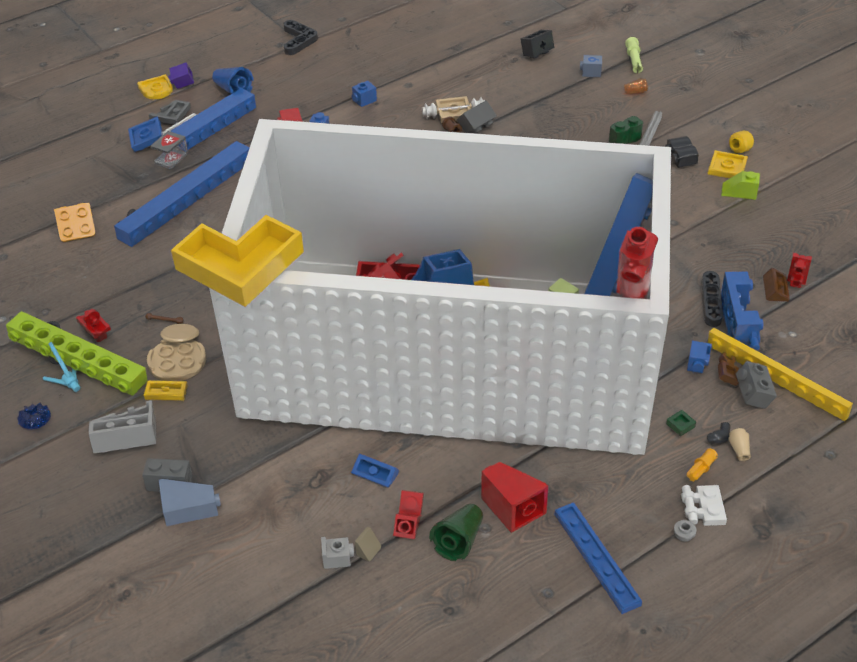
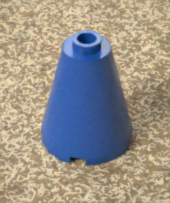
(233, 79)

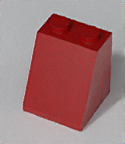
(513, 495)

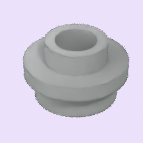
(685, 535)

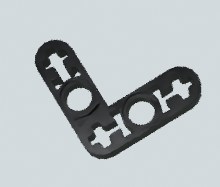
(303, 37)

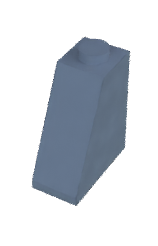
(187, 501)

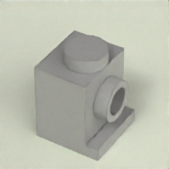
(336, 552)

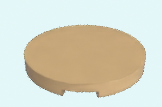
(176, 360)

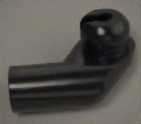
(720, 436)

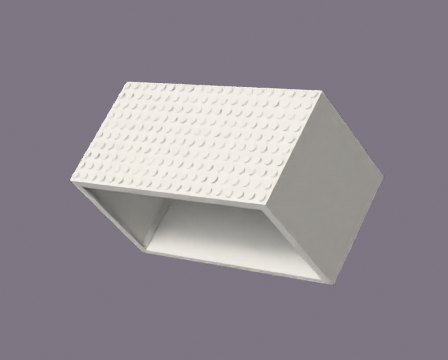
(437, 354)

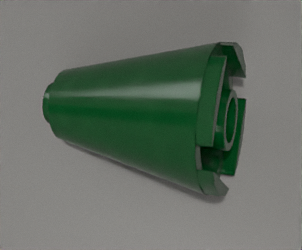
(457, 532)

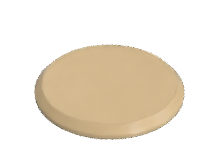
(179, 333)

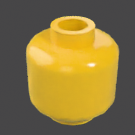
(741, 141)

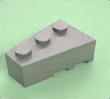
(124, 430)

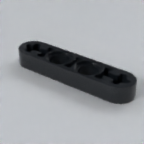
(712, 298)

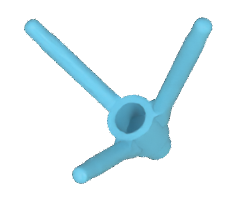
(69, 378)

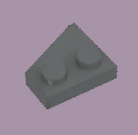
(173, 112)

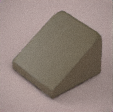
(367, 545)

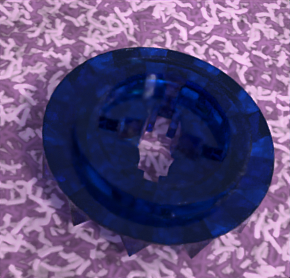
(37, 421)

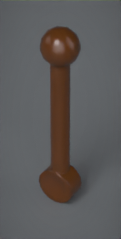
(179, 320)

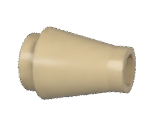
(740, 442)

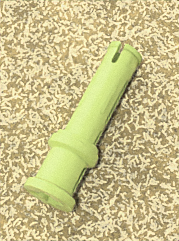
(633, 51)

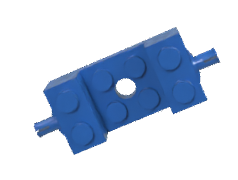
(735, 296)

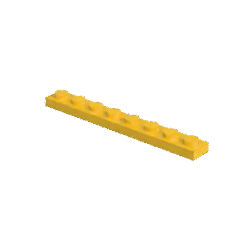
(782, 375)

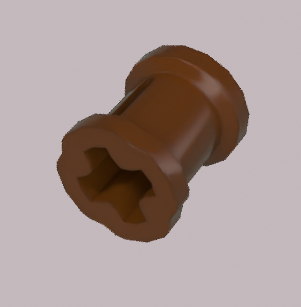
(450, 125)

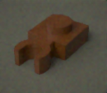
(727, 369)

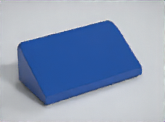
(375, 470)

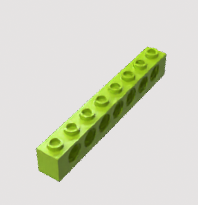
(77, 353)

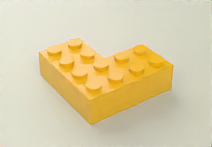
(242, 266)

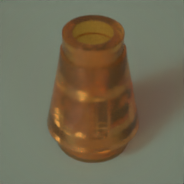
(636, 86)

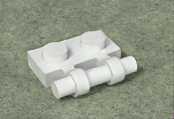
(710, 505)

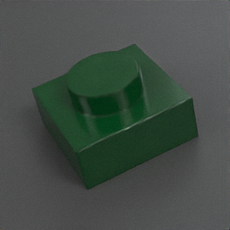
(681, 423)

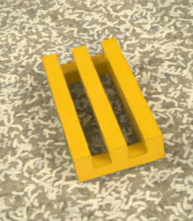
(169, 390)

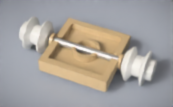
(449, 107)

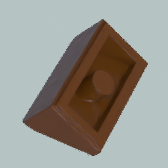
(776, 286)

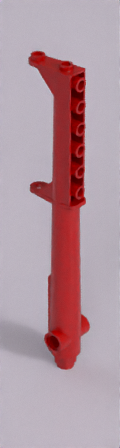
(636, 263)

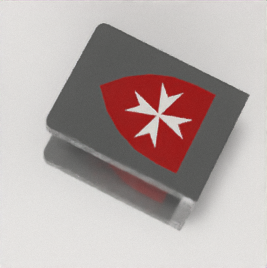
(172, 153)

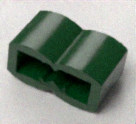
(626, 131)

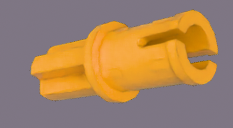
(702, 464)

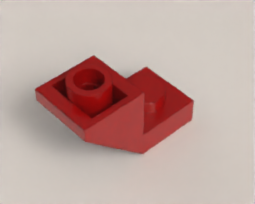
(409, 514)

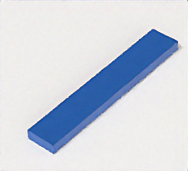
(598, 558)

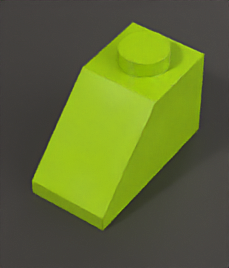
(742, 185)

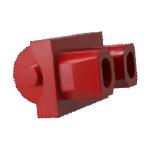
(799, 270)
(94, 324)

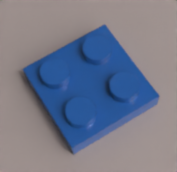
(145, 134)

